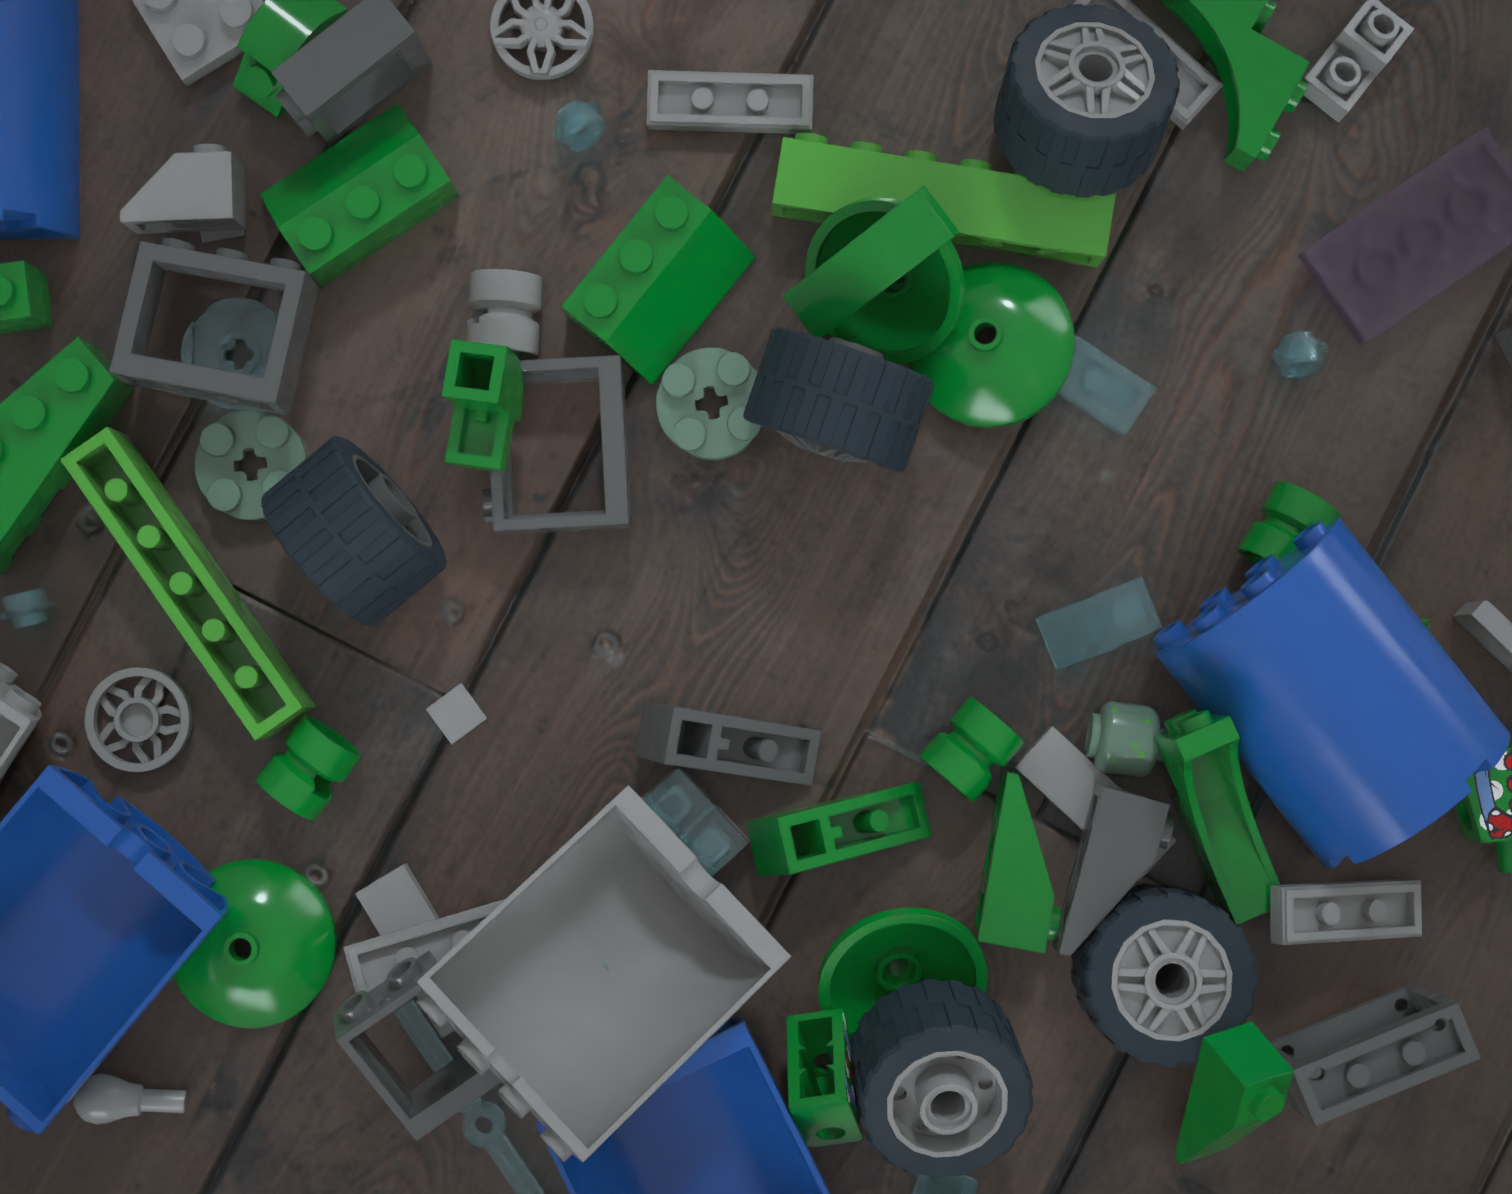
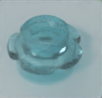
(579, 125)
(1300, 355)
(26, 607)

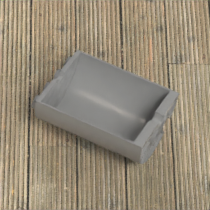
(561, 1028)

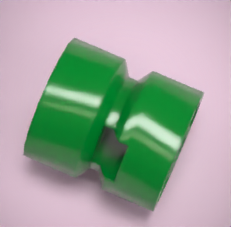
(1286, 514)
(971, 749)
(309, 767)

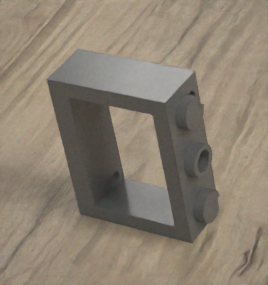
(268, 394)
(500, 499)
(1374, 1052)

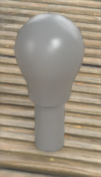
(110, 1098)

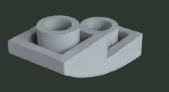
(1355, 58)

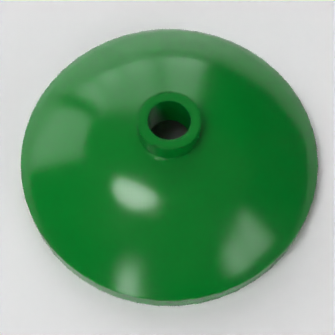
(911, 313)
(1022, 366)
(289, 940)
(930, 946)

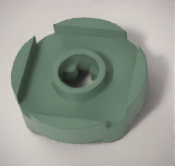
(685, 385)
(226, 445)

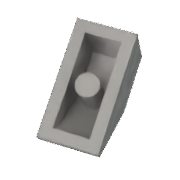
(191, 194)

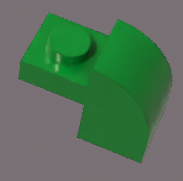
(274, 36)
(487, 399)

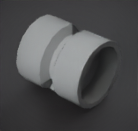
(505, 310)

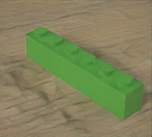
(985, 205)
(188, 583)

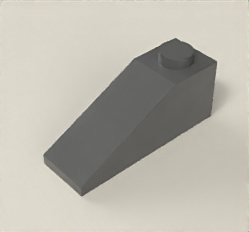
(727, 743)
(1113, 853)

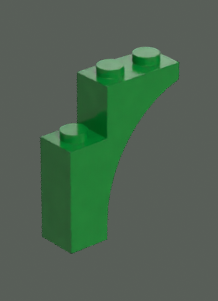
(1255, 71)
(1215, 811)

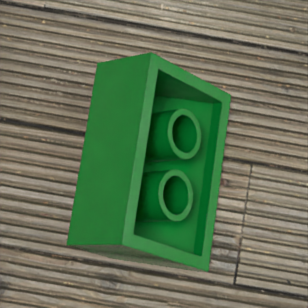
(359, 195)
(659, 280)

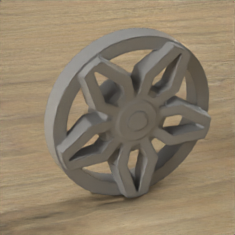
(542, 31)
(138, 719)

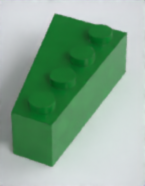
(43, 423)

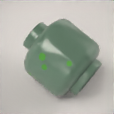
(1123, 739)

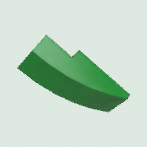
(871, 263)

